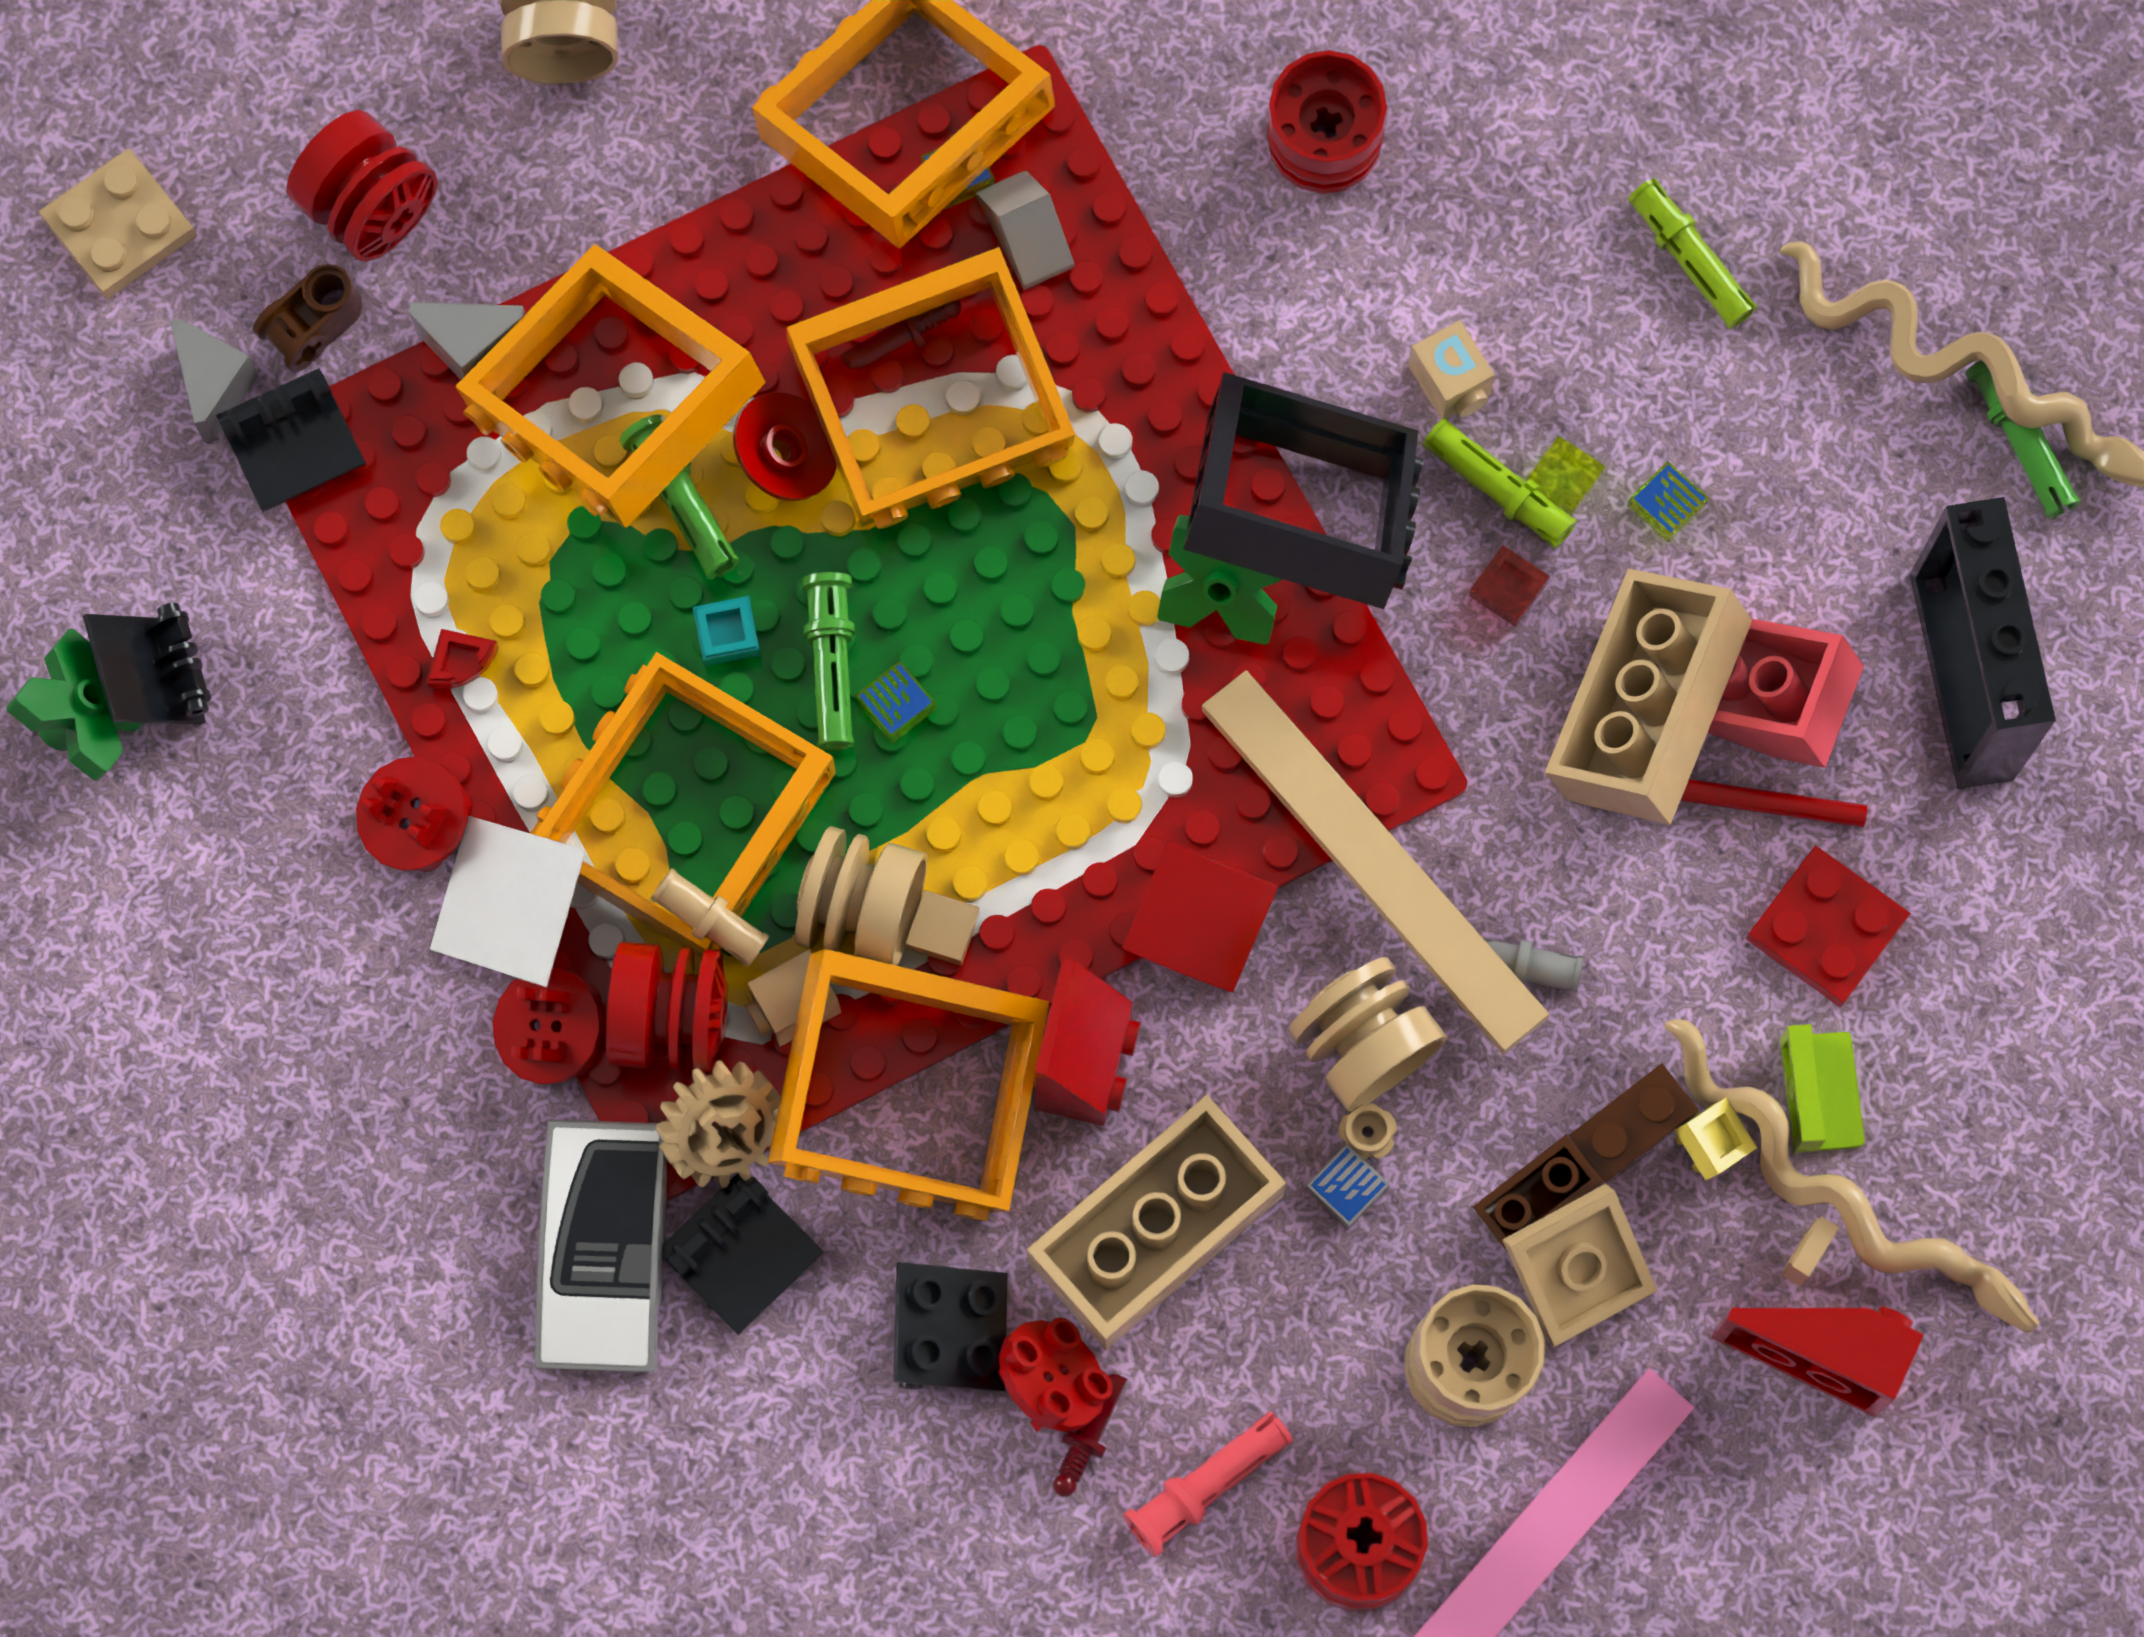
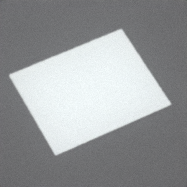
(507, 900)

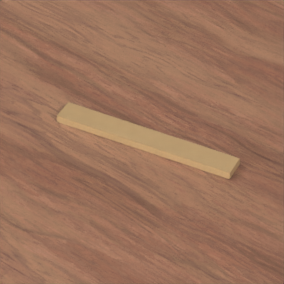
(1375, 863)

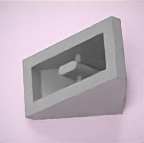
(1026, 228)
(463, 331)
(213, 375)

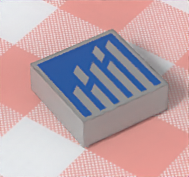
(1347, 1186)

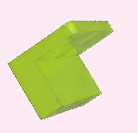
(1821, 1090)

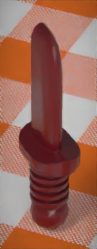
(899, 335)
(1086, 1443)

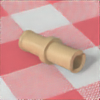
(709, 917)

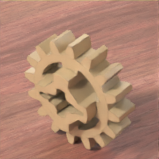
(706, 1148)

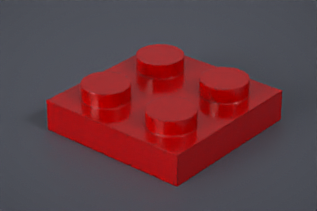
(1827, 926)

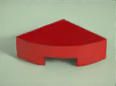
(459, 659)

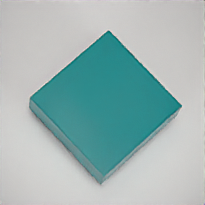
(726, 631)

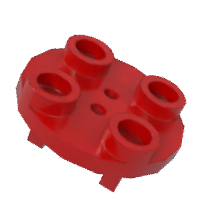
(433, 827)
(545, 1053)
(1053, 1375)

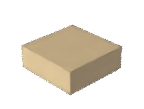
(942, 927)
(1809, 1250)

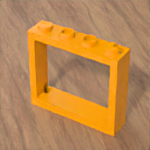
(953, 164)
(904, 302)
(673, 443)
(613, 739)
(1011, 1112)

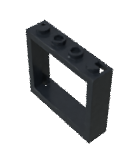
(1324, 434)
(1981, 643)

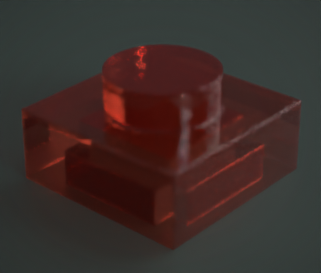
(1509, 586)

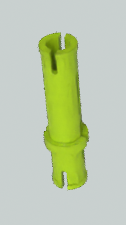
(1678, 236)
(1516, 496)

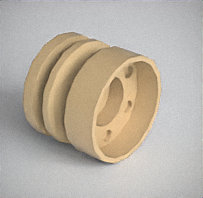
(559, 39)
(860, 897)
(1360, 1025)
(1498, 1331)

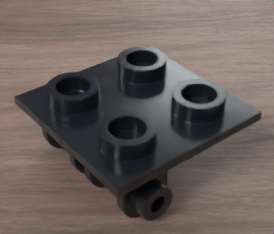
(291, 440)
(149, 667)
(740, 1252)
(949, 1327)

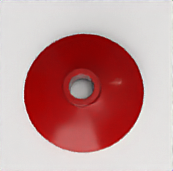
(795, 431)

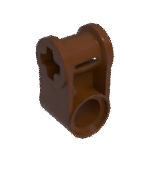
(308, 320)

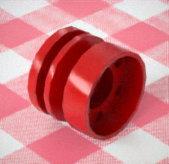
(1331, 92)
(361, 185)
(665, 1007)
(1331, 1560)

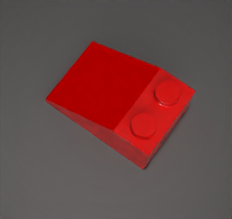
(1084, 1047)
(1839, 1351)

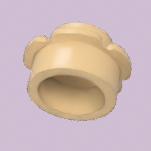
(1379, 1121)

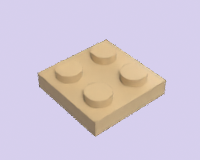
(117, 223)
(1580, 1265)

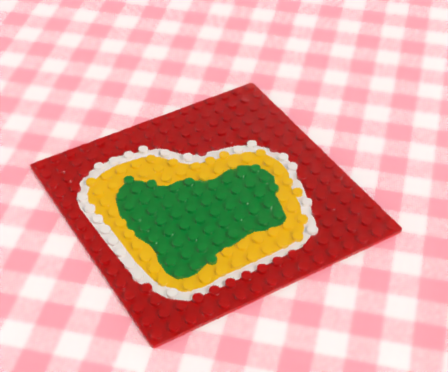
(1008, 606)

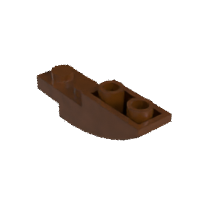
(1590, 1154)

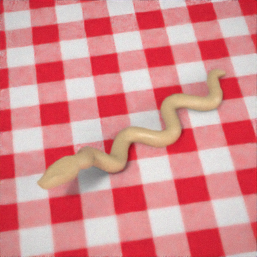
(2110, 455)
(1990, 1286)

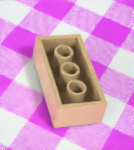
(1649, 695)
(1156, 1222)

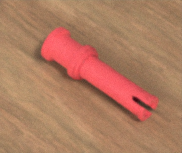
(1186, 1498)

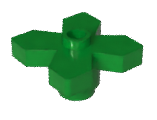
(1217, 586)
(72, 708)

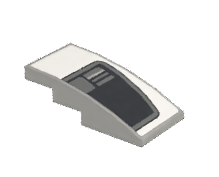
(600, 1246)

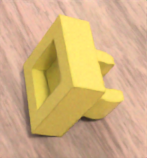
(1715, 1139)

